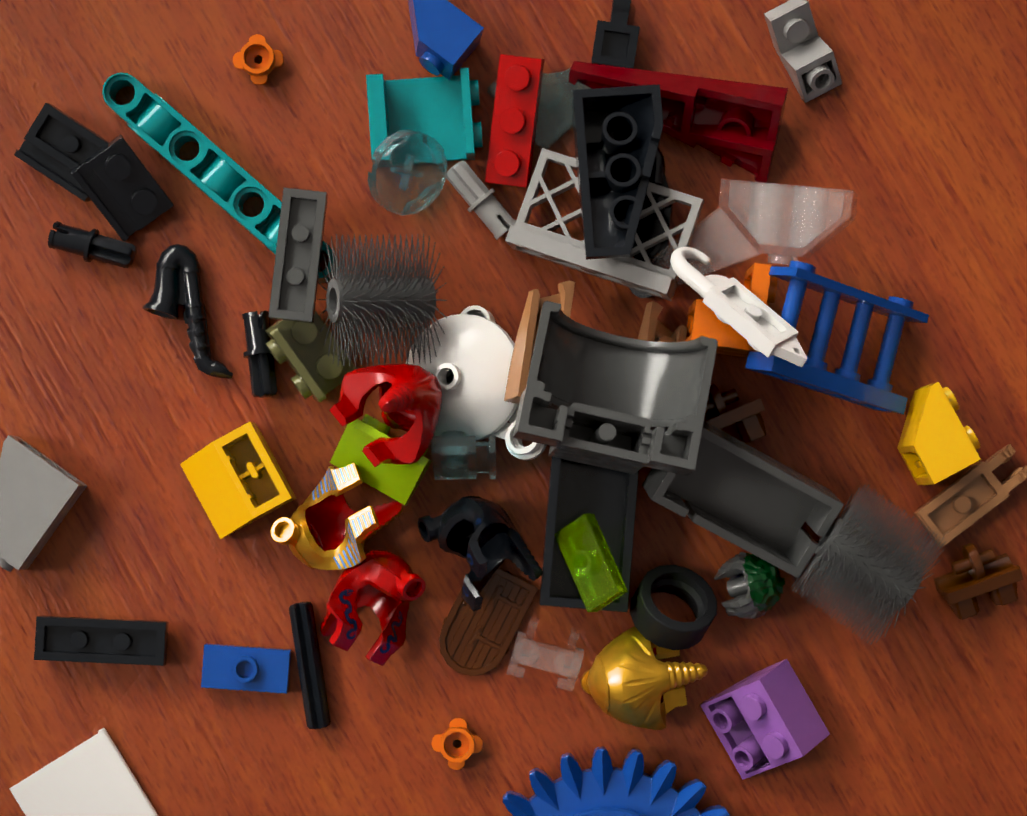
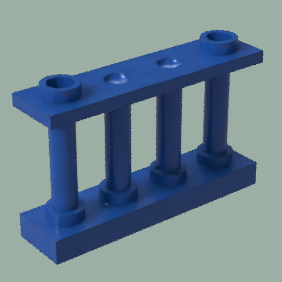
(844, 381)

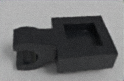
(615, 40)

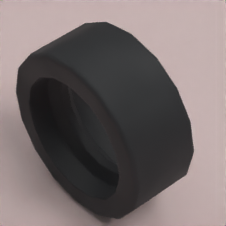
(660, 628)

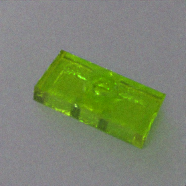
(590, 563)

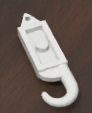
(740, 309)

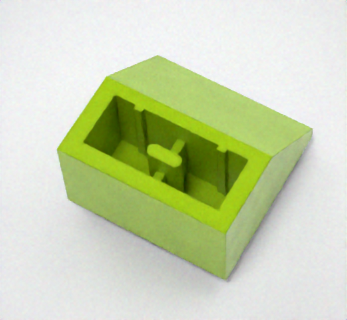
(393, 480)

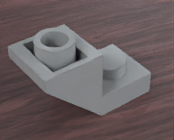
(801, 50)

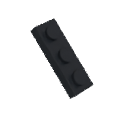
(101, 640)

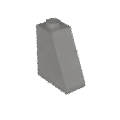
(32, 501)

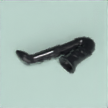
(179, 284)

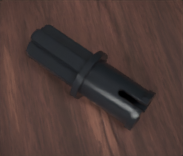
(91, 245)
(259, 357)

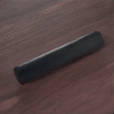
(309, 665)

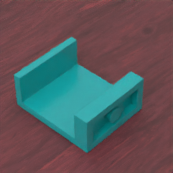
(428, 106)

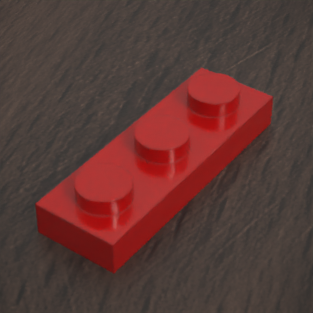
(514, 120)

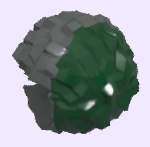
(753, 585)

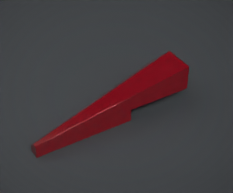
(721, 115)

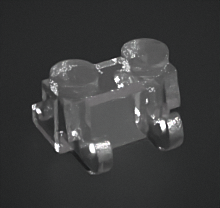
(547, 656)

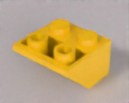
(934, 438)
(237, 479)

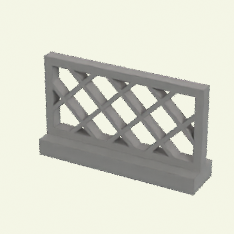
(571, 252)

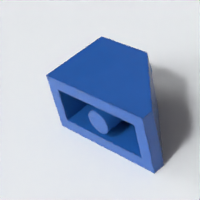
(442, 35)

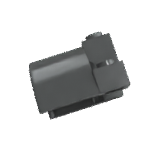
(615, 397)

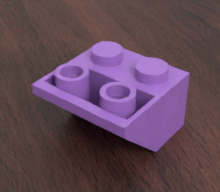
(765, 720)

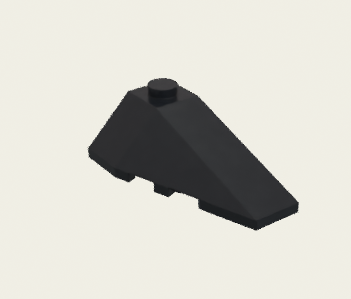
(615, 155)

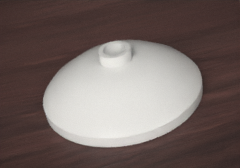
(480, 360)

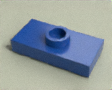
(246, 668)

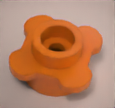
(258, 47)
(469, 743)

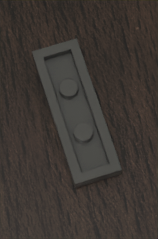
(298, 255)

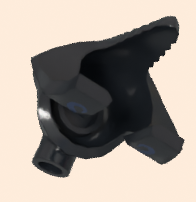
(482, 536)

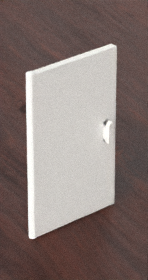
(84, 783)

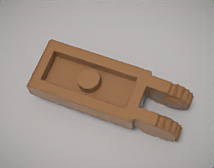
(969, 497)

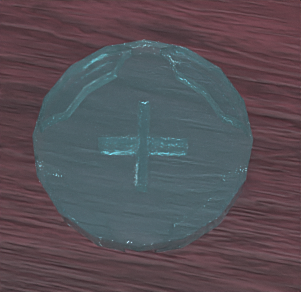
(407, 172)

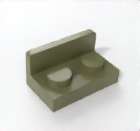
(305, 352)

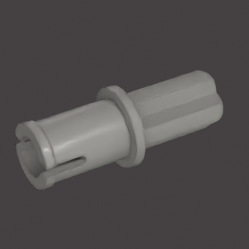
(480, 199)

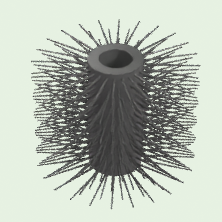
(380, 299)
(868, 564)

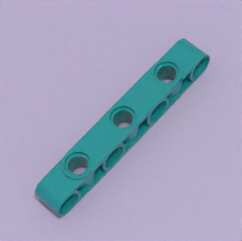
(210, 170)

